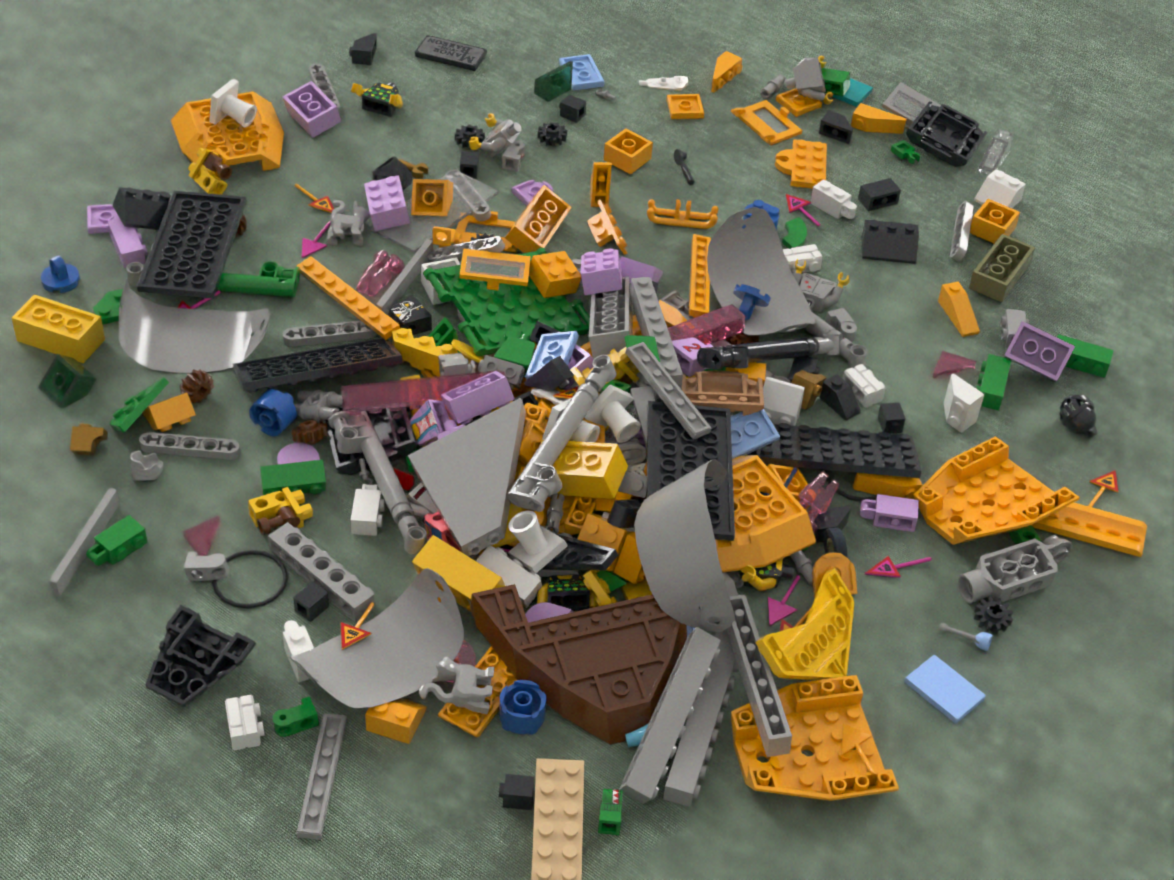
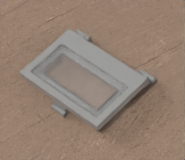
(906, 103)

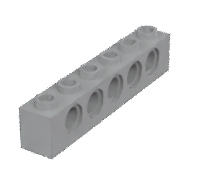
(318, 567)

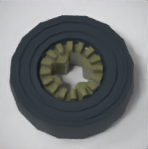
(834, 541)

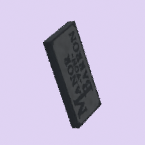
(450, 52)

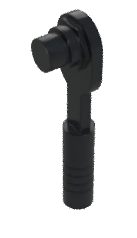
(678, 157)

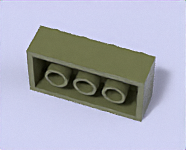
(1002, 268)

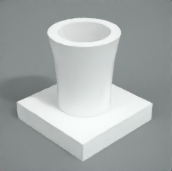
(225, 103)
(611, 412)
(584, 433)
(536, 544)

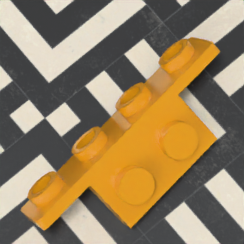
(604, 228)

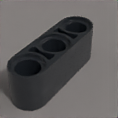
(624, 513)

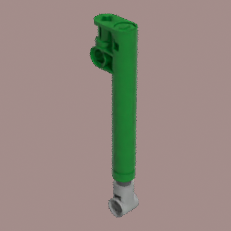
(272, 280)

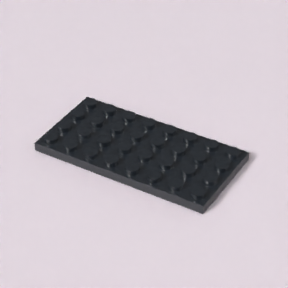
(192, 245)
(316, 363)
(842, 451)
(675, 454)

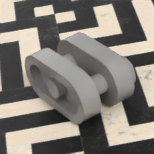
(632, 450)

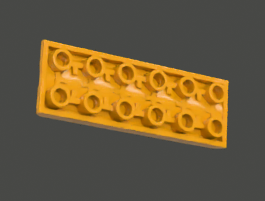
(1097, 528)
(476, 722)

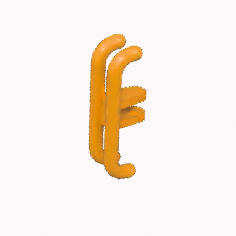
(681, 218)

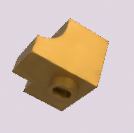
(812, 385)
(86, 438)

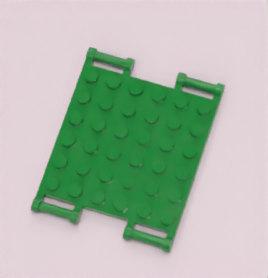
(505, 311)

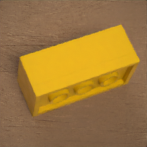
(58, 328)
(590, 469)
(458, 570)

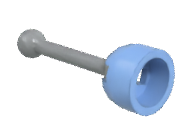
(981, 640)

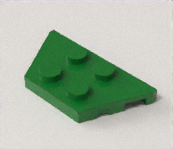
(135, 405)

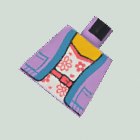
(429, 422)

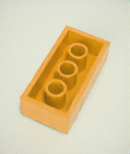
(538, 221)

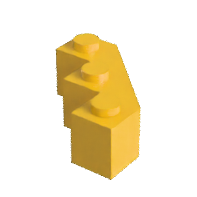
(420, 351)

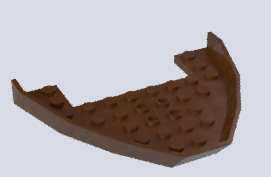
(593, 664)

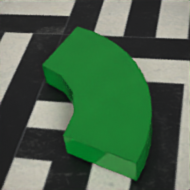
(796, 233)

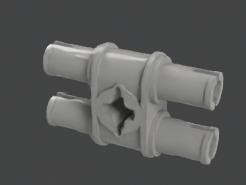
(317, 404)

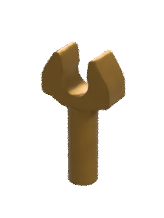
(417, 170)

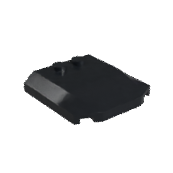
(946, 134)
(393, 432)

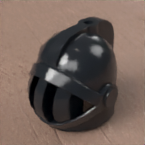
(393, 167)
(1080, 420)

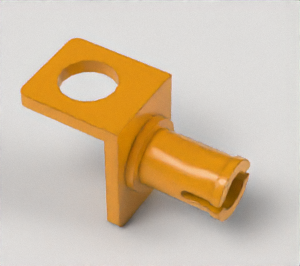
(443, 236)

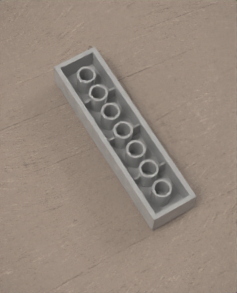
(610, 319)

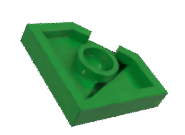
(109, 307)

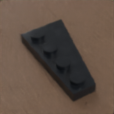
(582, 556)

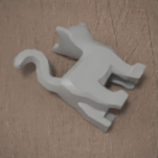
(347, 224)
(464, 691)

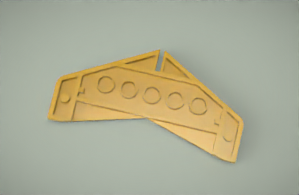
(821, 644)

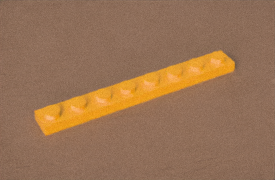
(699, 277)
(348, 297)

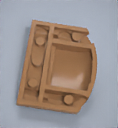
(724, 390)

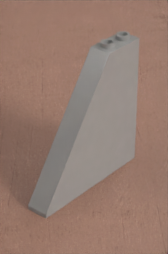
(472, 475)

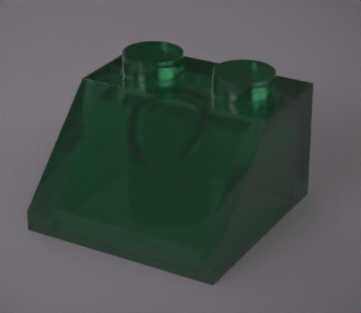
(554, 82)
(66, 381)

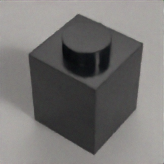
(572, 108)
(469, 163)
(891, 417)
(311, 601)
(517, 791)

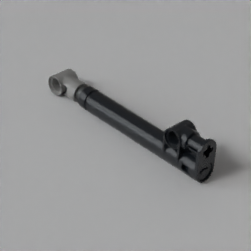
(741, 354)

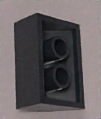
(141, 207)
(890, 241)

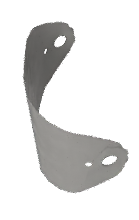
(756, 259)
(186, 338)
(681, 550)
(397, 652)

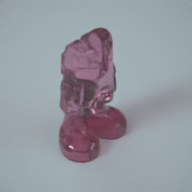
(378, 273)
(817, 497)

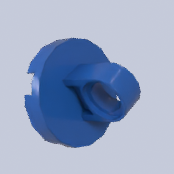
(59, 276)
(750, 297)

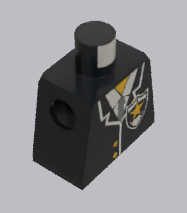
(411, 315)

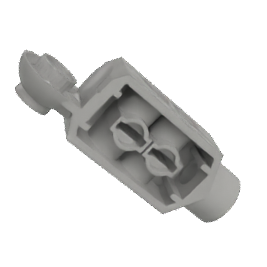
(1014, 570)

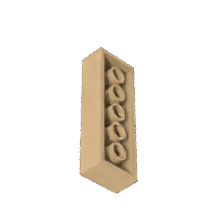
(558, 820)

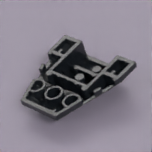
(194, 657)

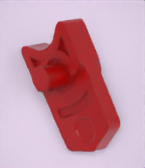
(406, 480)

